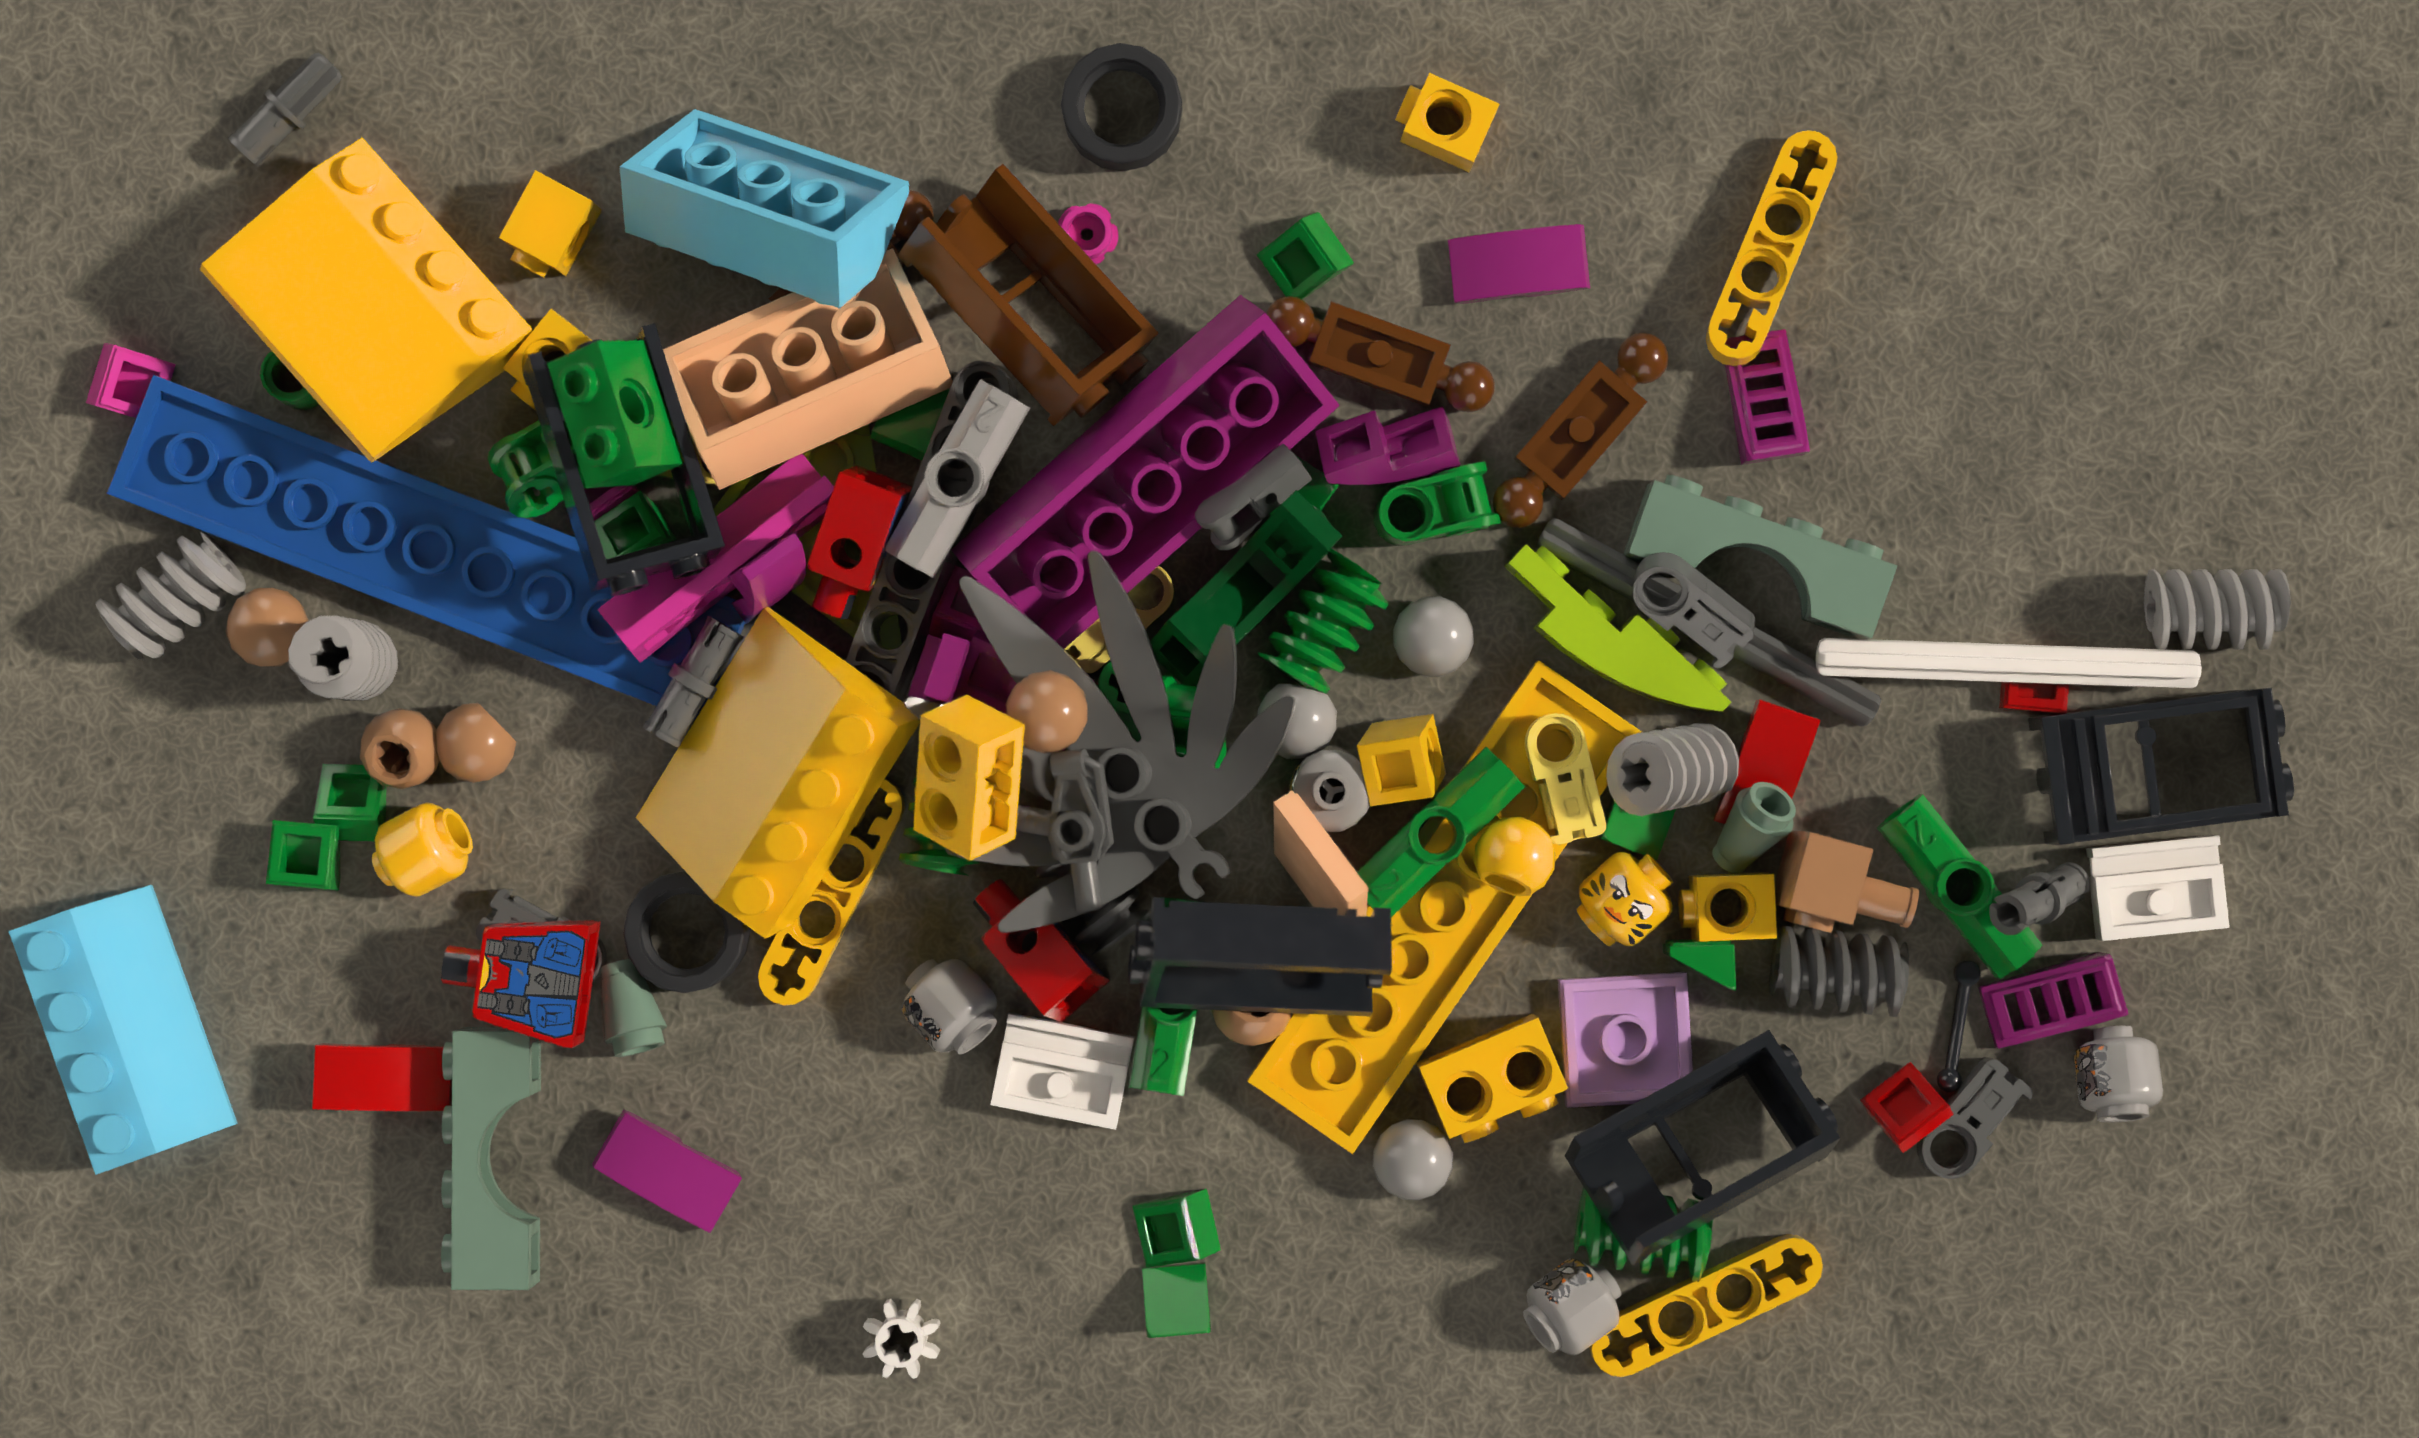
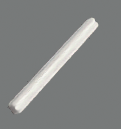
(2008, 663)

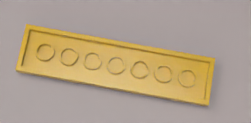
(1347, 1068)

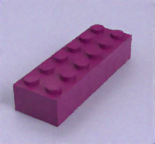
(1146, 469)

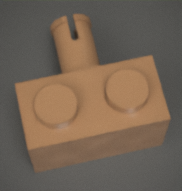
(1827, 883)

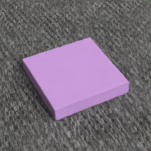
(1623, 1036)

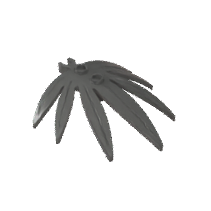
(1152, 793)

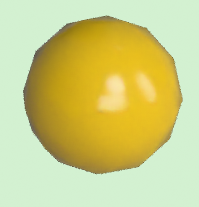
(1515, 856)

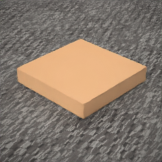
(1315, 859)

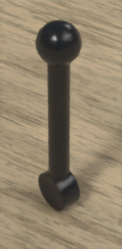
(1966, 974)

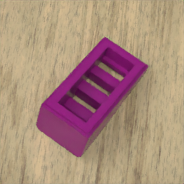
(1776, 448)
(2107, 985)

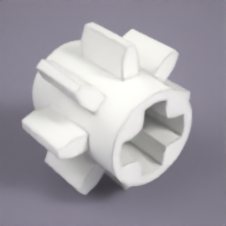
(894, 1355)

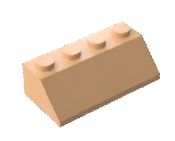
(804, 373)

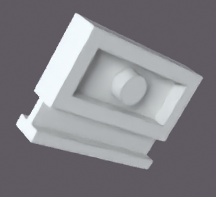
(2157, 888)
(1062, 1070)

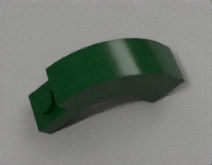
(1246, 587)

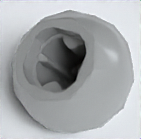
(1433, 636)
(1311, 722)
(1412, 1159)

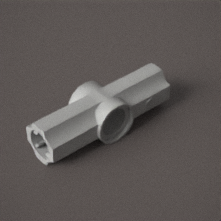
(935, 517)

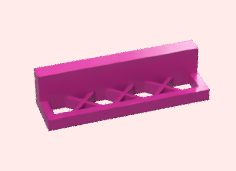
(781, 504)

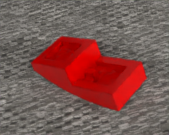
(1771, 752)
(379, 1078)

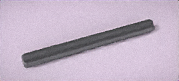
(1761, 653)

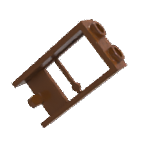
(1010, 218)

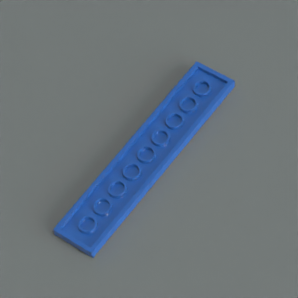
(385, 535)

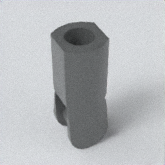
(1256, 494)

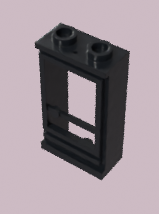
(629, 571)
(2080, 772)
(1260, 958)
(1627, 1192)

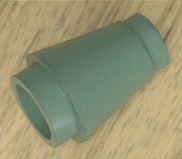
(1754, 825)
(629, 1011)

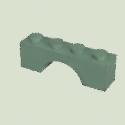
(1835, 583)
(490, 1237)

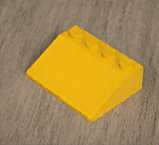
(367, 300)
(775, 774)

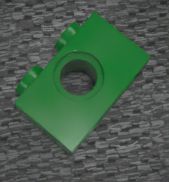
(615, 413)

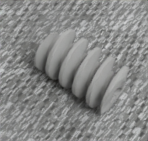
(172, 597)
(2216, 606)
(322, 643)
(1671, 768)

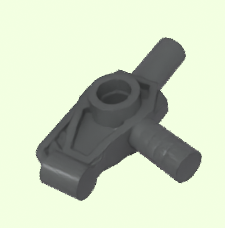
(1078, 822)

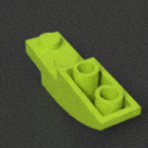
(1633, 657)

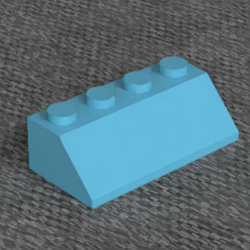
(762, 207)
(123, 1028)

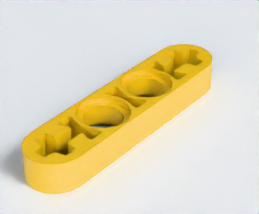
(1768, 247)
(842, 898)
(1709, 1314)

